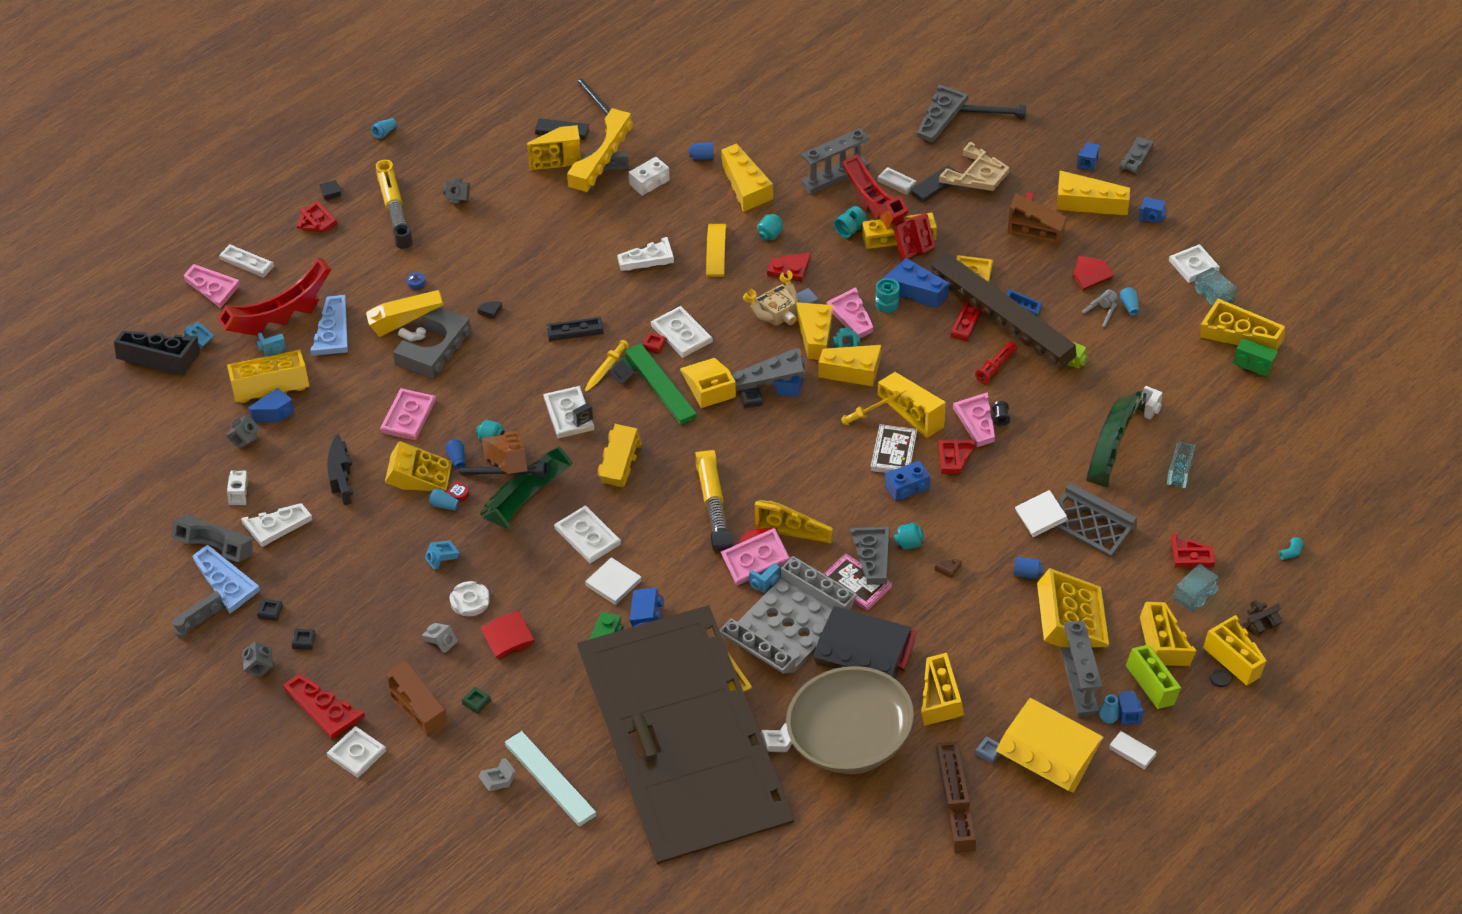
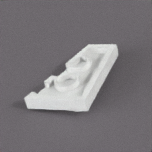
(275, 525)

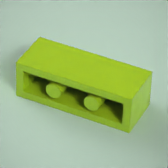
(1153, 676)

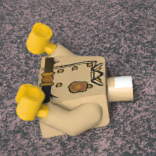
(777, 304)

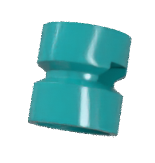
(850, 222)
(887, 295)

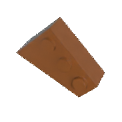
(1035, 220)
(505, 451)
(414, 698)

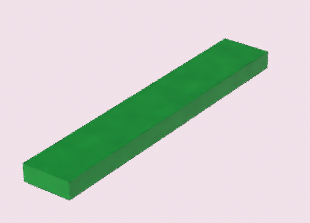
(660, 384)

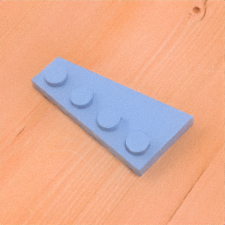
(332, 328)
(225, 578)

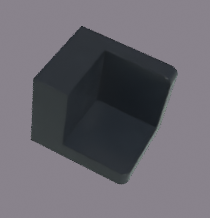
(622, 369)

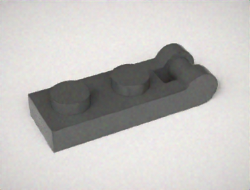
(1136, 155)
(197, 614)

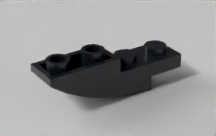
(338, 469)

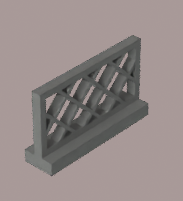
(1102, 509)

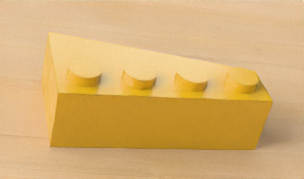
(746, 178)
(1091, 195)
(1232, 324)
(915, 405)

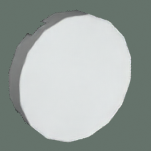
(469, 599)

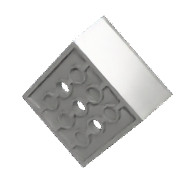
(798, 598)

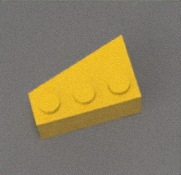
(815, 327)
(850, 364)
(619, 455)
(1235, 651)
(940, 693)

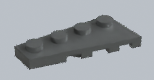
(942, 110)
(775, 368)
(873, 552)

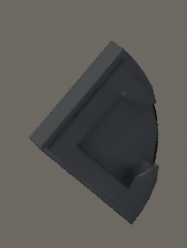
(490, 309)

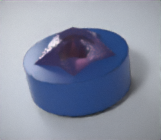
(415, 280)

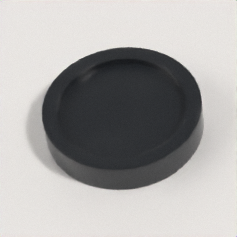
(1220, 677)

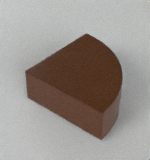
(948, 568)

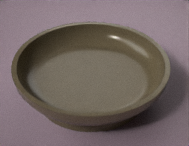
(850, 719)

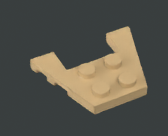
(983, 173)

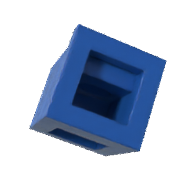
(1088, 157)
(1152, 210)
(1129, 708)

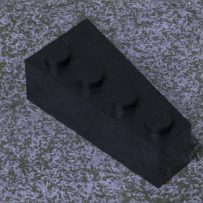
(157, 351)

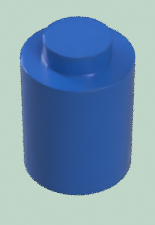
(701, 151)
(1028, 568)

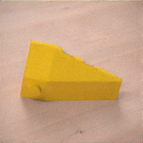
(402, 311)

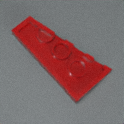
(322, 706)

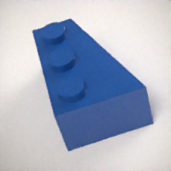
(919, 284)

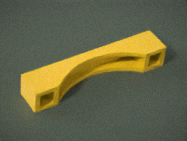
(584, 172)

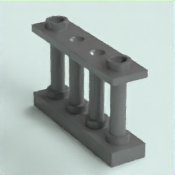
(836, 173)
(1081, 669)

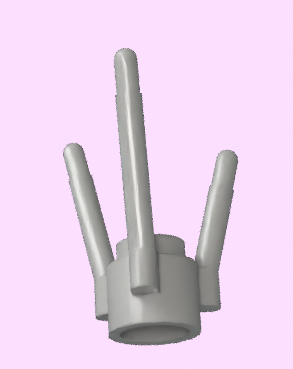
(1106, 300)

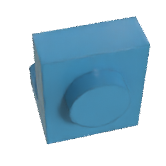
(271, 345)
(766, 580)

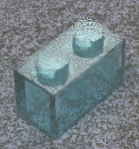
(1214, 286)
(1181, 464)
(1196, 588)

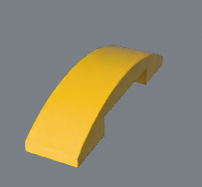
(715, 250)

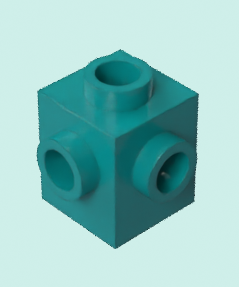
(853, 338)

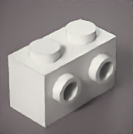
(649, 176)

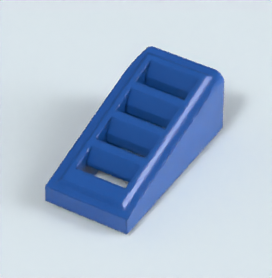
(1024, 300)

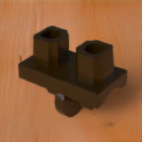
(1255, 622)

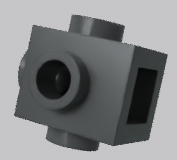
(462, 193)
(243, 431)
(257, 659)

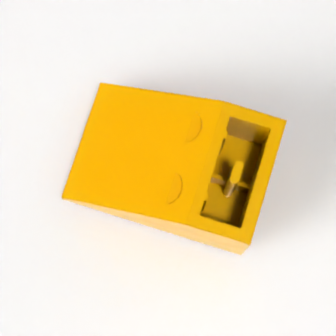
(555, 149)
(709, 382)
(417, 469)

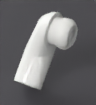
(412, 336)

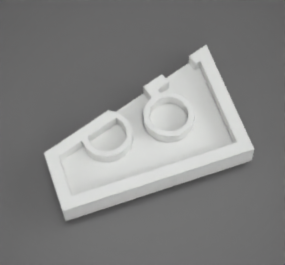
(650, 256)

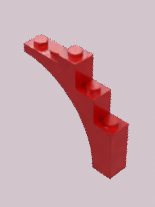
(872, 197)
(278, 309)

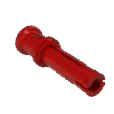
(991, 367)

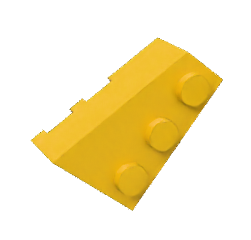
(1164, 635)

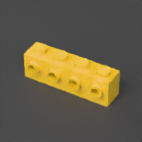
(876, 235)

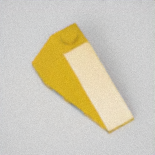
(790, 522)

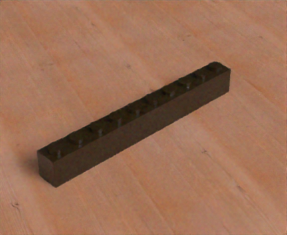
(1005, 311)

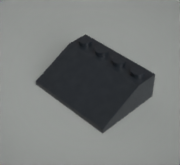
(861, 641)

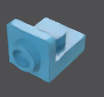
(199, 330)
(439, 552)

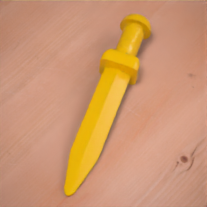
(613, 356)
(861, 412)

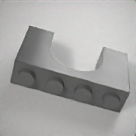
(430, 360)

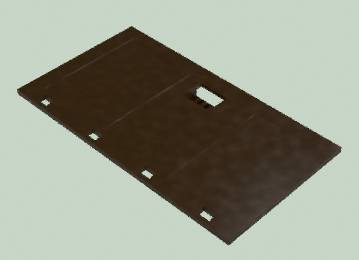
(708, 776)

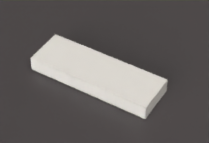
(246, 261)

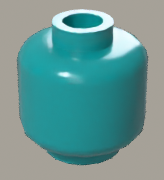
(770, 227)
(488, 429)
(909, 536)

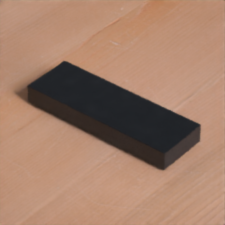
(546, 125)
(930, 186)
(575, 328)

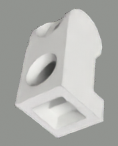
(237, 487)

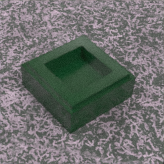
(476, 700)

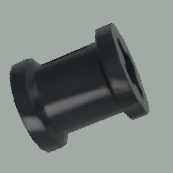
(1001, 416)

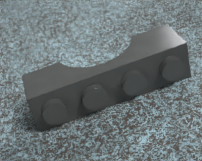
(195, 530)

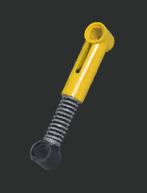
(393, 203)
(707, 467)

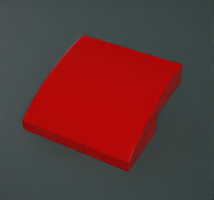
(914, 236)
(507, 634)

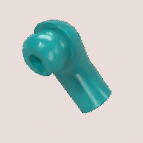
(1294, 549)

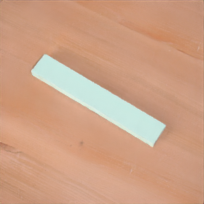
(550, 779)

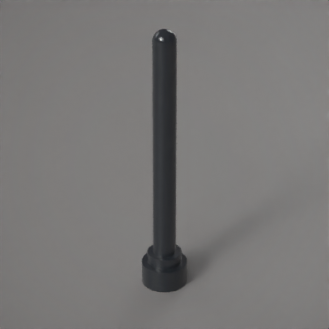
(593, 96)
(1019, 111)
(539, 469)

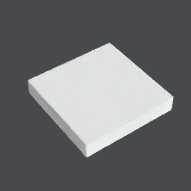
(1192, 262)
(1041, 513)
(613, 581)
(356, 752)

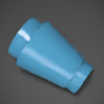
(382, 128)
(1130, 300)
(443, 500)
(1110, 710)

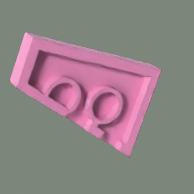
(211, 284)
(850, 312)
(976, 418)

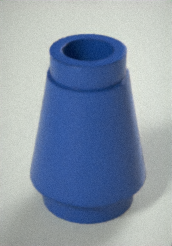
(456, 452)

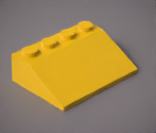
(263, 375)
(1069, 600)
(1050, 744)

